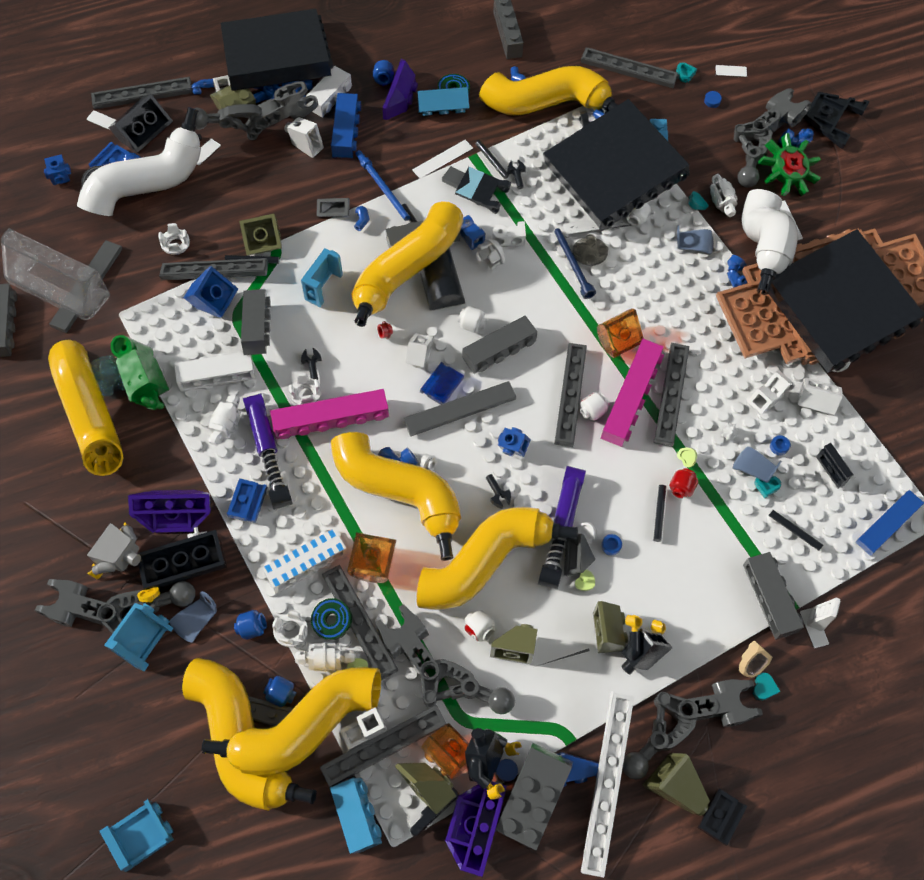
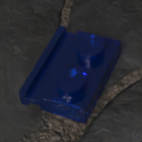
(442, 383)

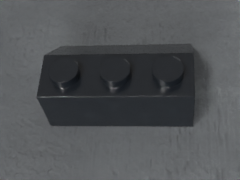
(141, 123)

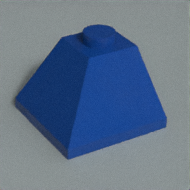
(211, 293)

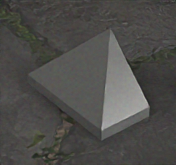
(333, 207)
(577, 555)

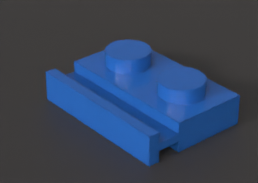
(108, 155)
(247, 500)

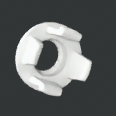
(172, 234)
(492, 250)
(301, 383)
(290, 618)

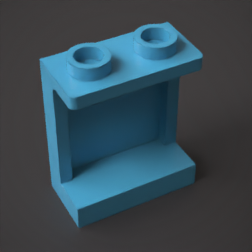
(323, 267)
(138, 635)
(137, 836)

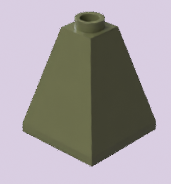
(679, 783)

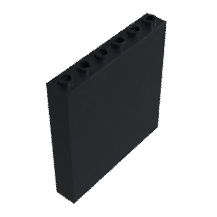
(276, 49)
(616, 164)
(844, 301)

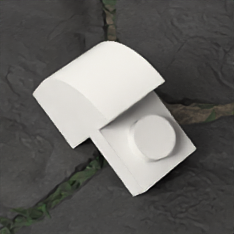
(770, 393)
(364, 729)

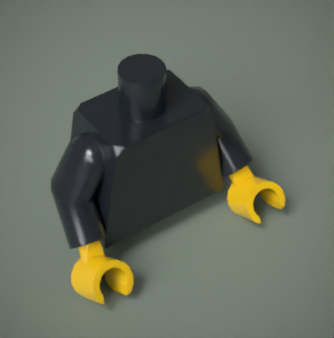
(645, 645)
(484, 757)

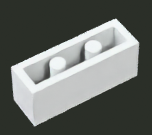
(327, 90)

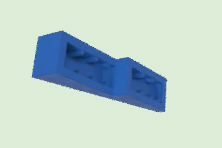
(889, 522)

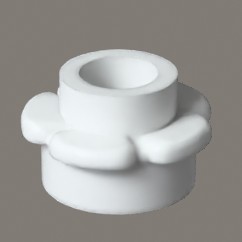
(729, 431)
(428, 462)

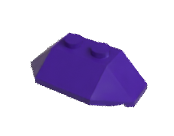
(400, 92)
(170, 509)
(473, 828)

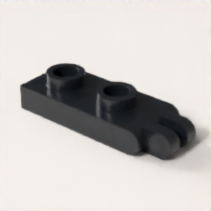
(428, 817)

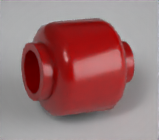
(683, 483)

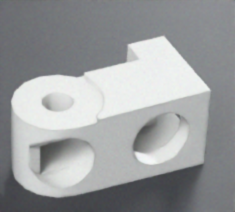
(510, 235)

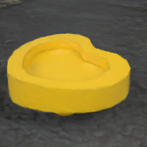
(148, 595)

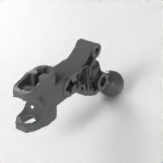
(779, 112)
(261, 116)
(74, 604)
(408, 641)
(723, 703)

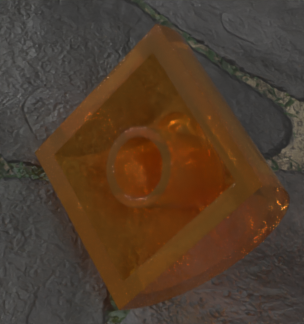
(620, 333)
(371, 558)
(447, 750)

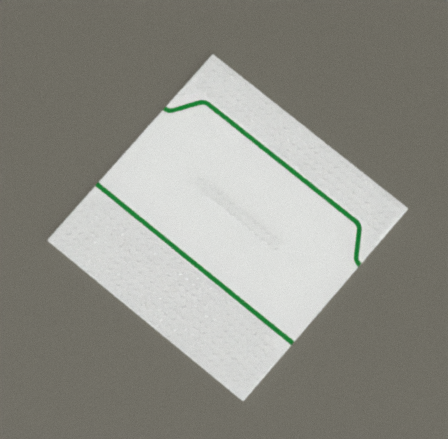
(686, 581)

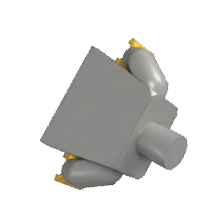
(114, 551)

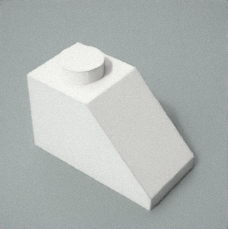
(418, 350)

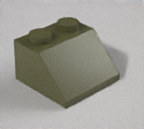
(227, 97)
(261, 234)
(609, 627)
(516, 644)
(428, 784)

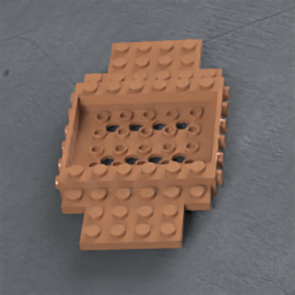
(763, 327)

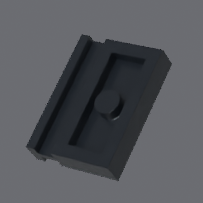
(834, 465)
(722, 817)

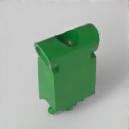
(139, 372)

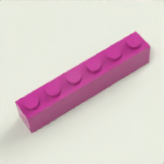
(631, 393)
(329, 414)

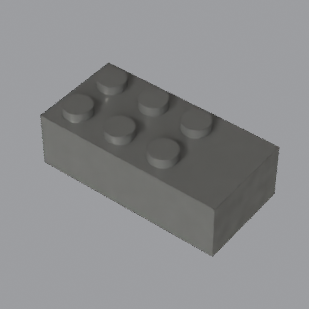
(534, 796)

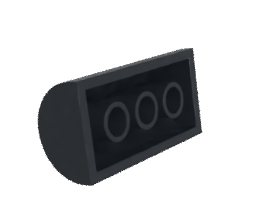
(442, 283)
(182, 560)

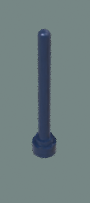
(587, 290)

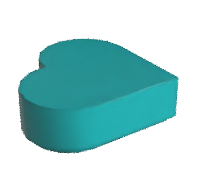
(685, 72)
(697, 202)
(769, 488)
(764, 687)

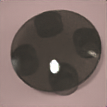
(590, 251)

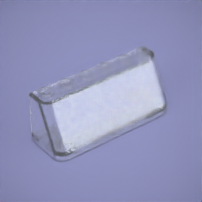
(52, 275)

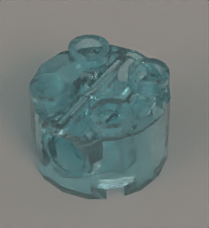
(107, 375)

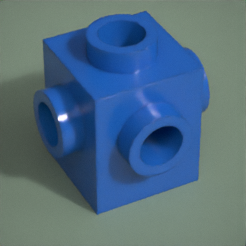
(59, 173)
(513, 442)

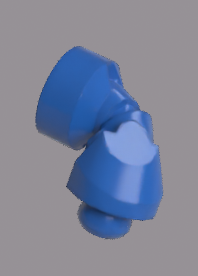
(804, 134)
(736, 265)
(406, 455)

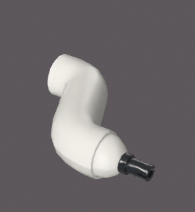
(145, 173)
(772, 231)

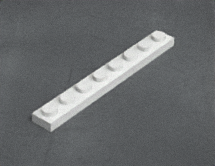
(607, 785)

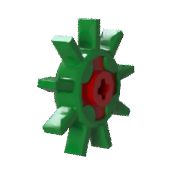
(790, 165)

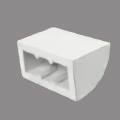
(820, 396)

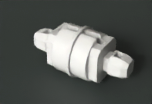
(723, 195)
(224, 420)
(325, 656)

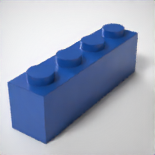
(345, 125)

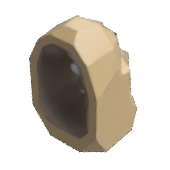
(754, 660)

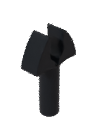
(517, 172)
(311, 362)
(498, 492)

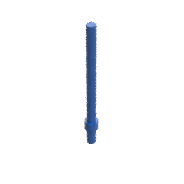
(367, 165)

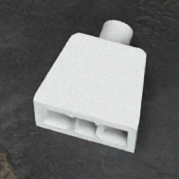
(305, 136)

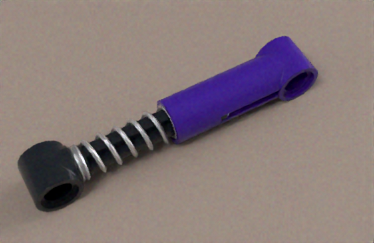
(267, 449)
(565, 515)

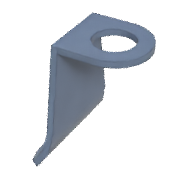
(695, 240)
(755, 464)
(194, 618)

